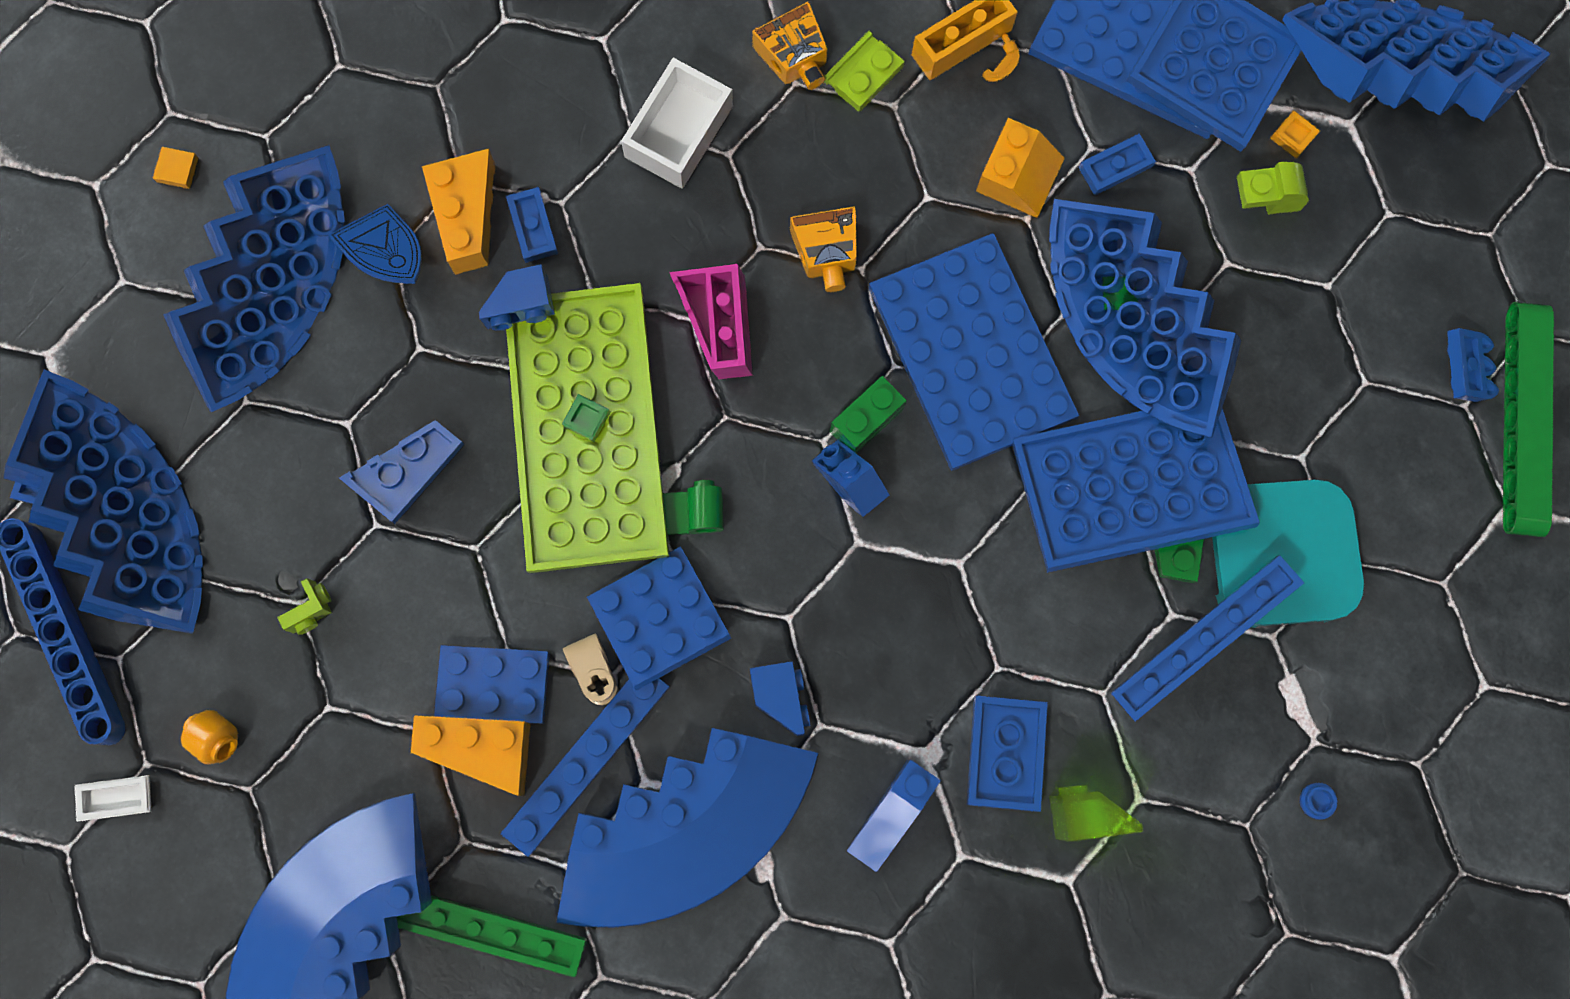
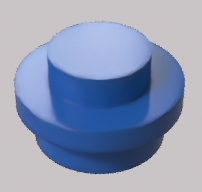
(1318, 801)

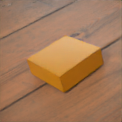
(1295, 134)
(175, 167)

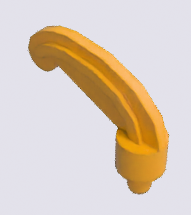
(1008, 63)

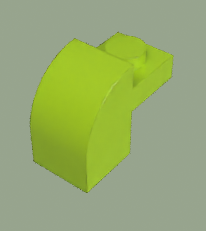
(1277, 188)

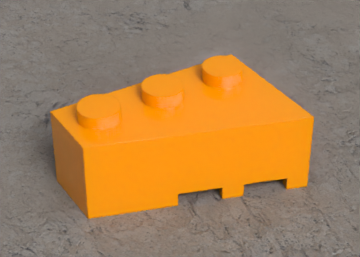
(462, 207)
(476, 747)

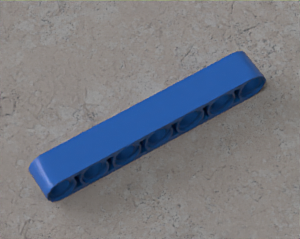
(73, 642)

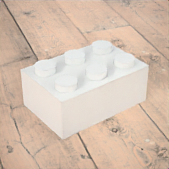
(677, 123)

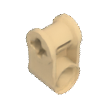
(590, 664)

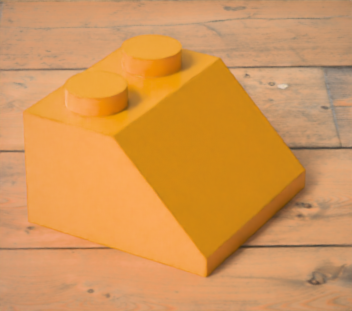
(1021, 168)

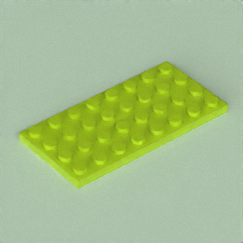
(580, 496)

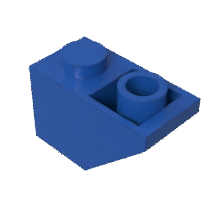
(518, 298)
(851, 477)
(777, 695)

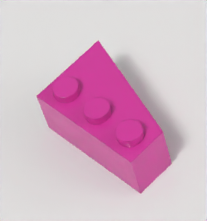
(719, 315)

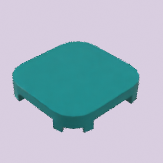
(1317, 537)

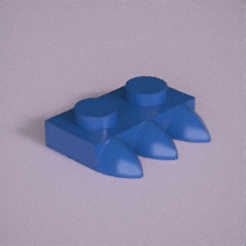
(1470, 366)

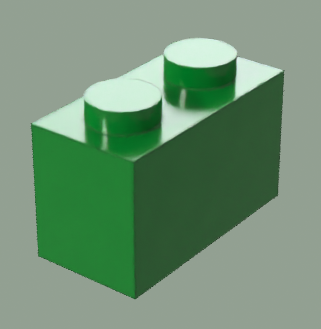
(868, 415)

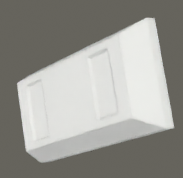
(112, 798)

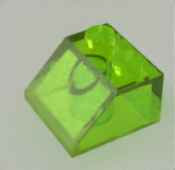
(1088, 815)

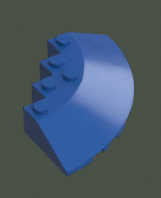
(1413, 52)
(266, 276)
(1162, 348)
(114, 503)
(689, 838)
(334, 908)

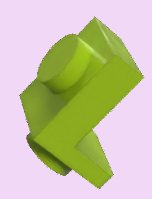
(304, 617)

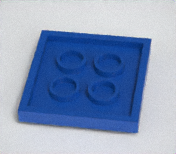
(658, 618)

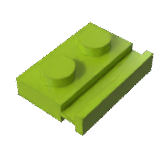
(864, 71)

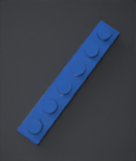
(1207, 637)
(582, 765)

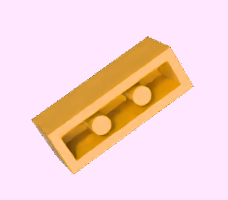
(962, 35)

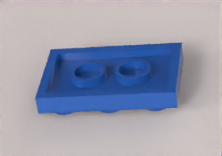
(492, 684)
(1007, 753)

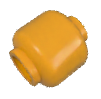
(209, 737)

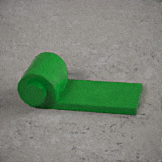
(695, 510)

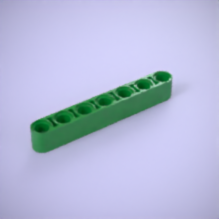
(1528, 419)

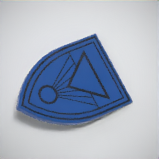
(381, 246)

